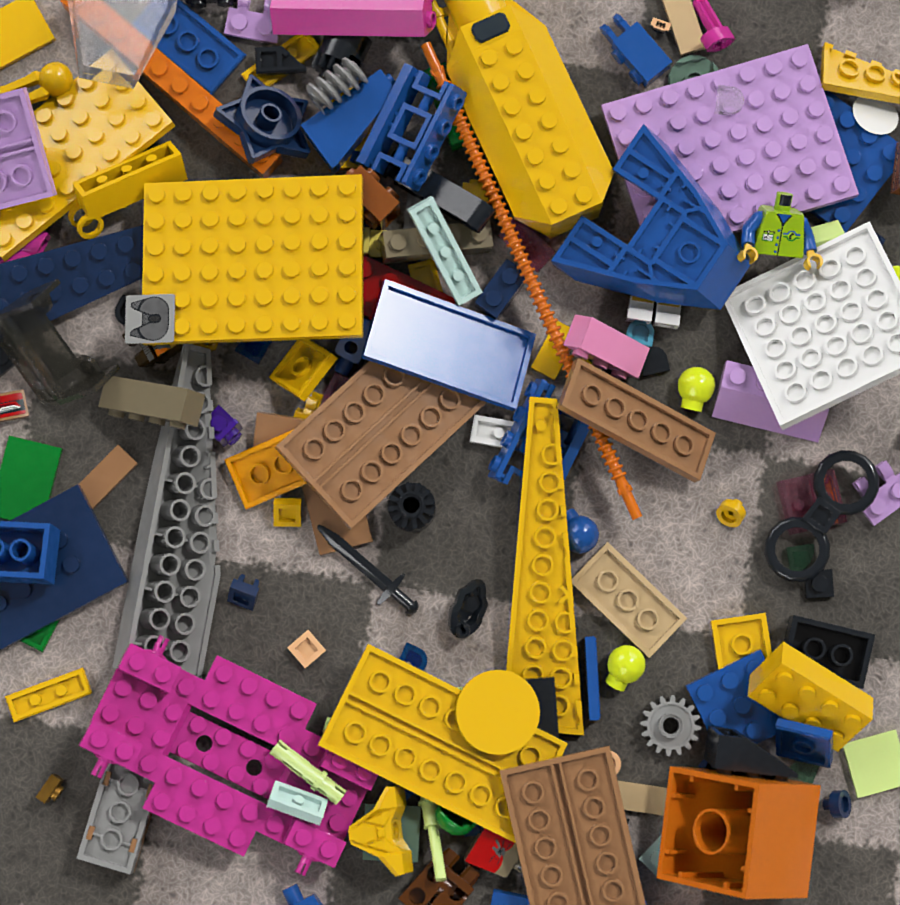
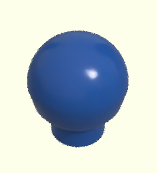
(582, 532)

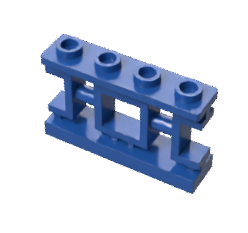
(395, 118)
(516, 437)

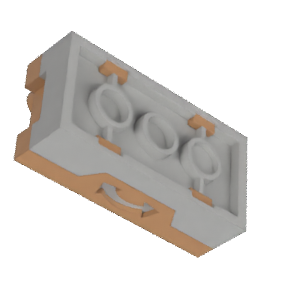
(117, 821)

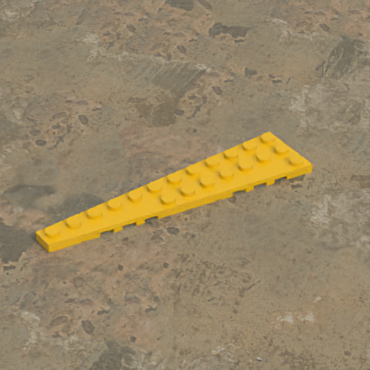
(542, 598)

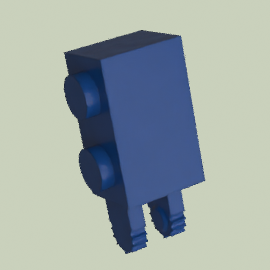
(637, 51)

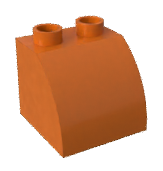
(738, 833)

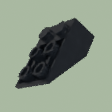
(732, 751)

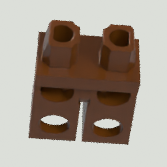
(449, 892)

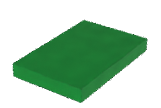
(26, 475)

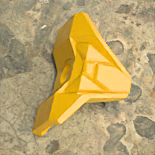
(382, 833)

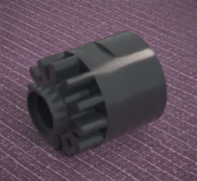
(336, 48)
(412, 521)

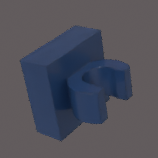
(243, 593)

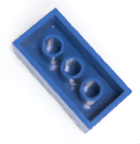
(28, 552)

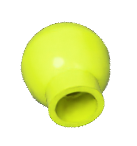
(695, 387)
(625, 666)

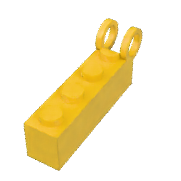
(124, 184)

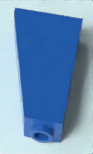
(349, 122)

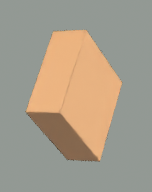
(306, 649)

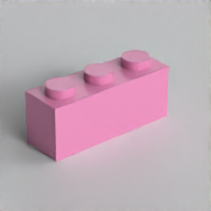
(606, 347)

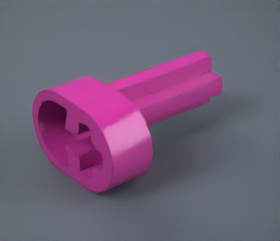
(717, 35)

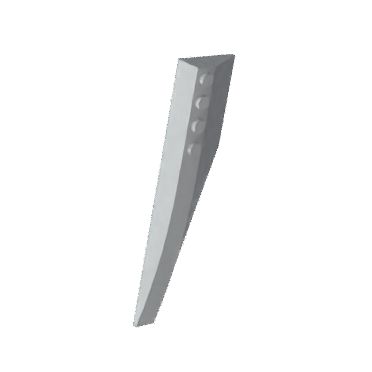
(176, 544)

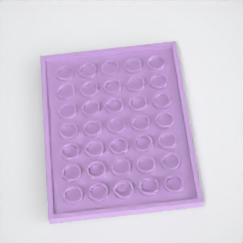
(772, 145)

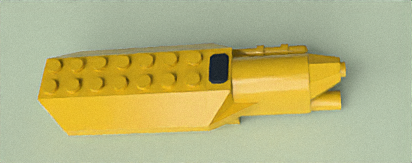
(525, 113)

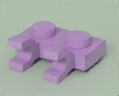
(250, 24)
(887, 497)

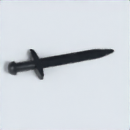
(370, 571)

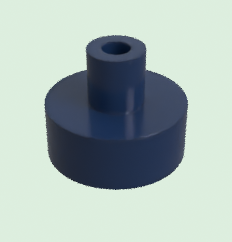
(838, 804)

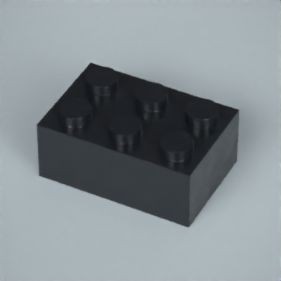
(833, 647)

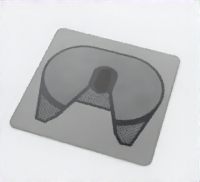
(149, 318)

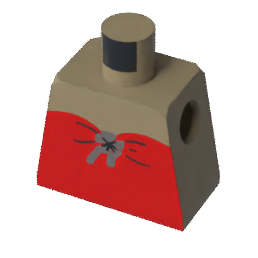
(493, 853)

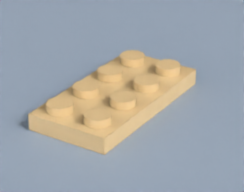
(628, 600)

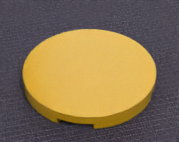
(497, 712)

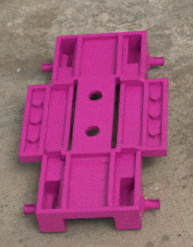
(149, 715)

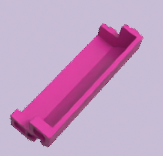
(353, 17)

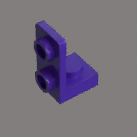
(225, 427)

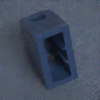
(347, 358)

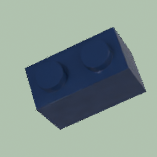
(500, 290)

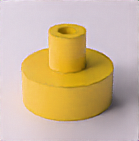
(731, 512)

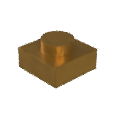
(51, 790)

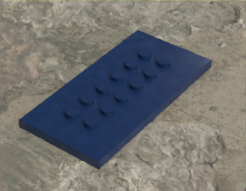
(84, 569)

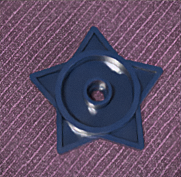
(266, 121)

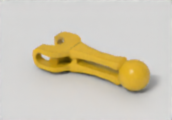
(53, 79)

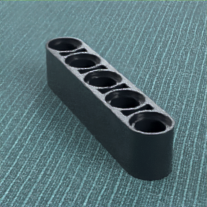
(449, 197)

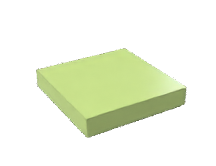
(874, 763)

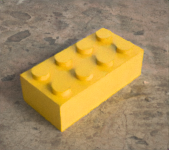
(810, 694)

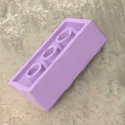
(744, 402)

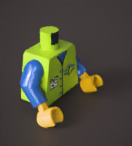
(779, 232)

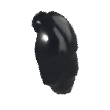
(468, 602)

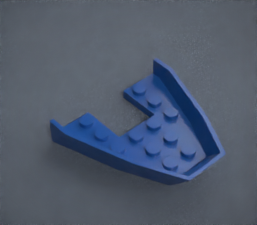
(680, 250)

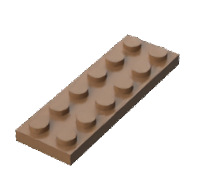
(636, 420)

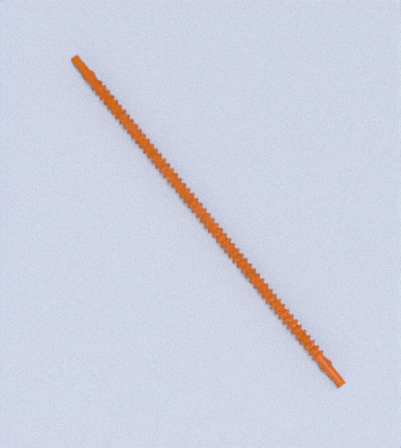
(438, 72)

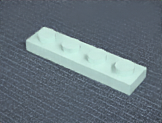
(444, 250)

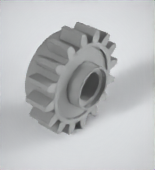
(684, 720)

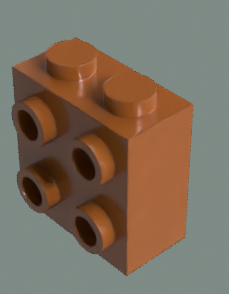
(379, 204)

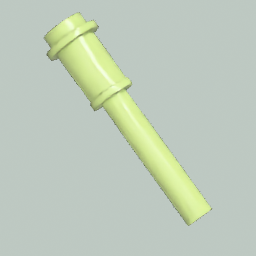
(433, 827)

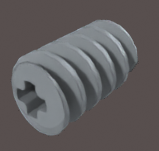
(335, 84)

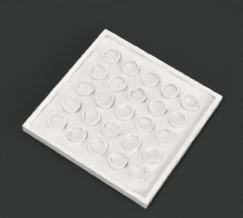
(821, 329)

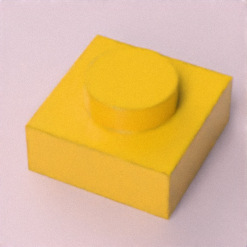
(287, 512)

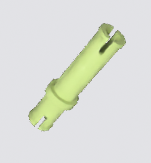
(312, 775)

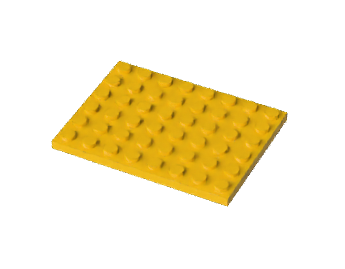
(257, 257)

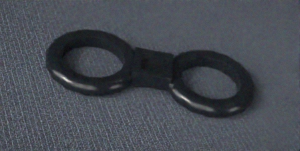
(821, 515)

